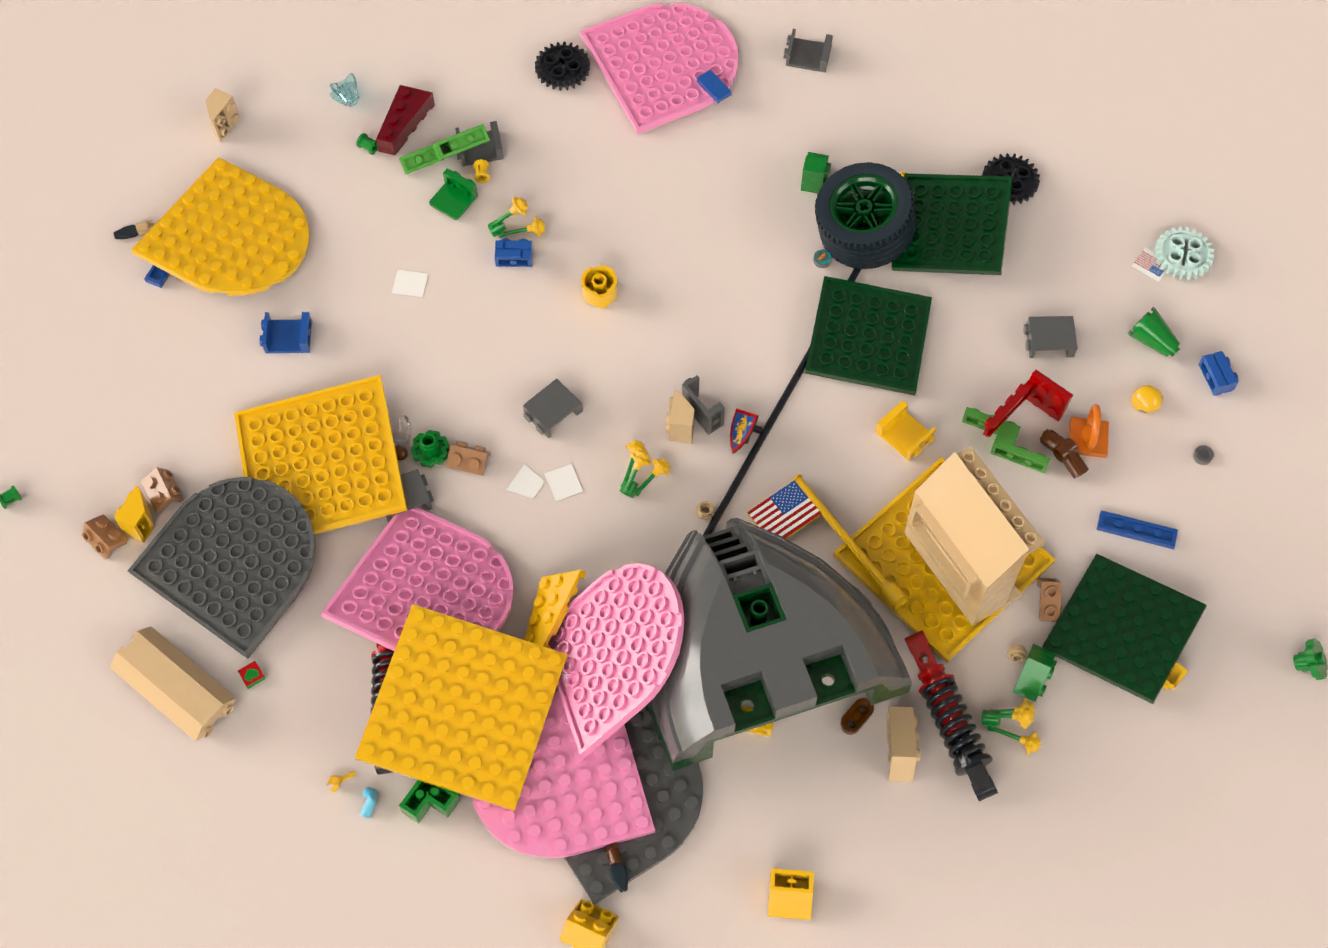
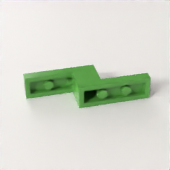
(444, 149)
(1005, 441)

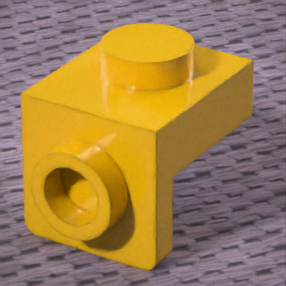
(1175, 676)

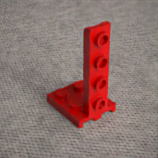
(1040, 392)

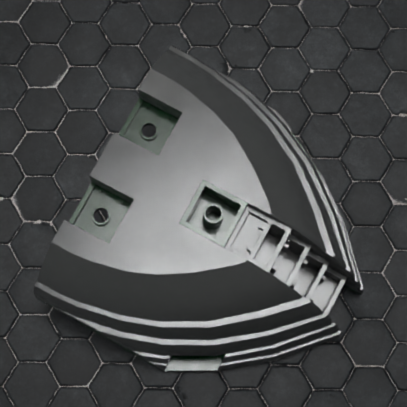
(765, 633)

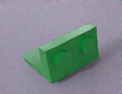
(454, 195)

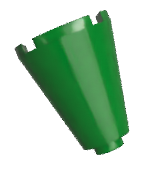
(1155, 333)

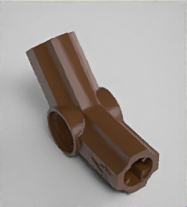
(1065, 451)

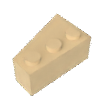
(902, 743)

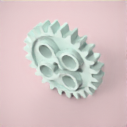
(1170, 255)

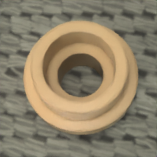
(705, 505)
(1017, 653)

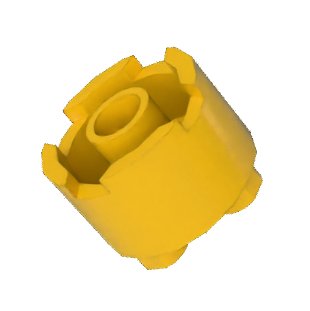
(599, 286)

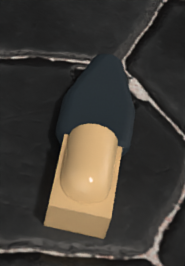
(133, 230)

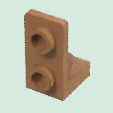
(1049, 598)

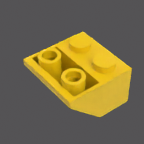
(135, 516)
(790, 894)
(588, 926)

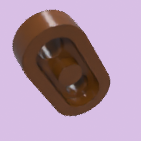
(856, 717)

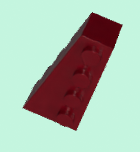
(403, 117)

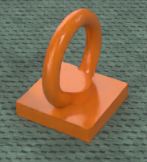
(1090, 433)

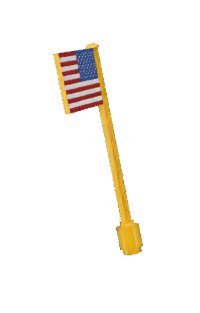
(799, 506)

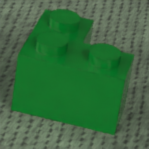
(815, 172)
(1036, 670)
(424, 796)

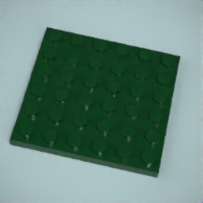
(957, 224)
(869, 335)
(1124, 628)

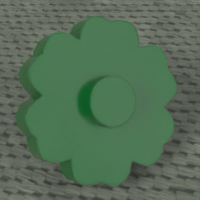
(430, 448)
(1312, 660)

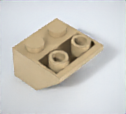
(222, 112)
(680, 419)

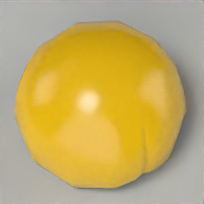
(1147, 399)

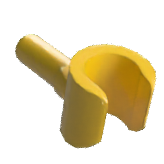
(336, 780)

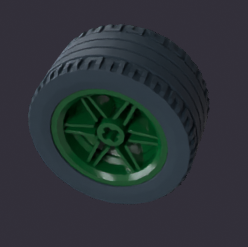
(865, 197)

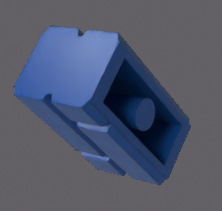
(513, 253)
(1218, 373)

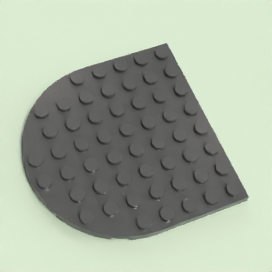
(232, 559)
(674, 807)

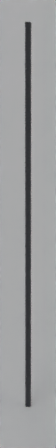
(762, 436)

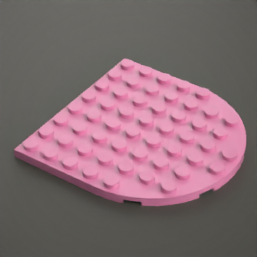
(656, 57)
(426, 565)
(619, 649)
(572, 799)

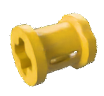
(482, 174)

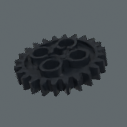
(562, 66)
(1025, 177)

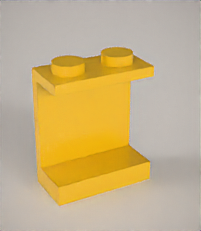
(904, 432)

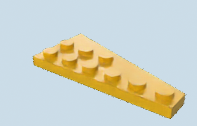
(551, 606)

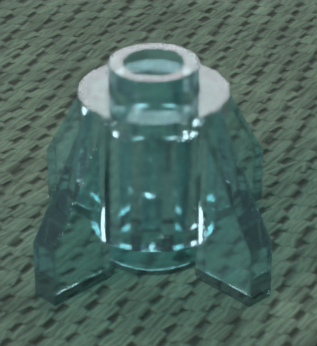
(345, 91)

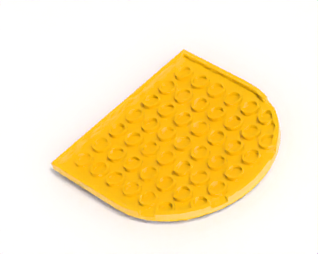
(229, 234)

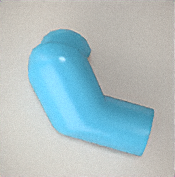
(371, 795)

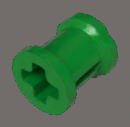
(367, 143)
(9, 497)

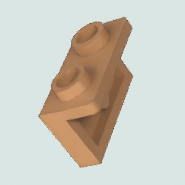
(467, 458)
(161, 488)
(103, 535)

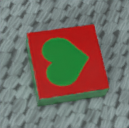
(251, 674)

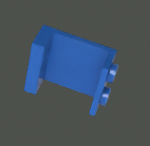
(286, 335)

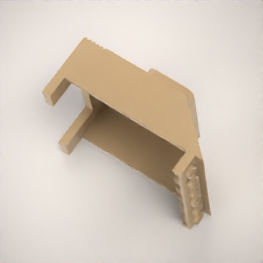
(971, 535)

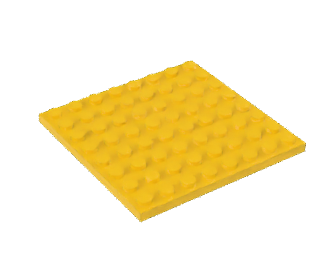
(328, 452)
(899, 562)
(462, 707)

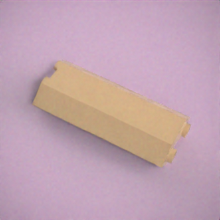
(172, 683)

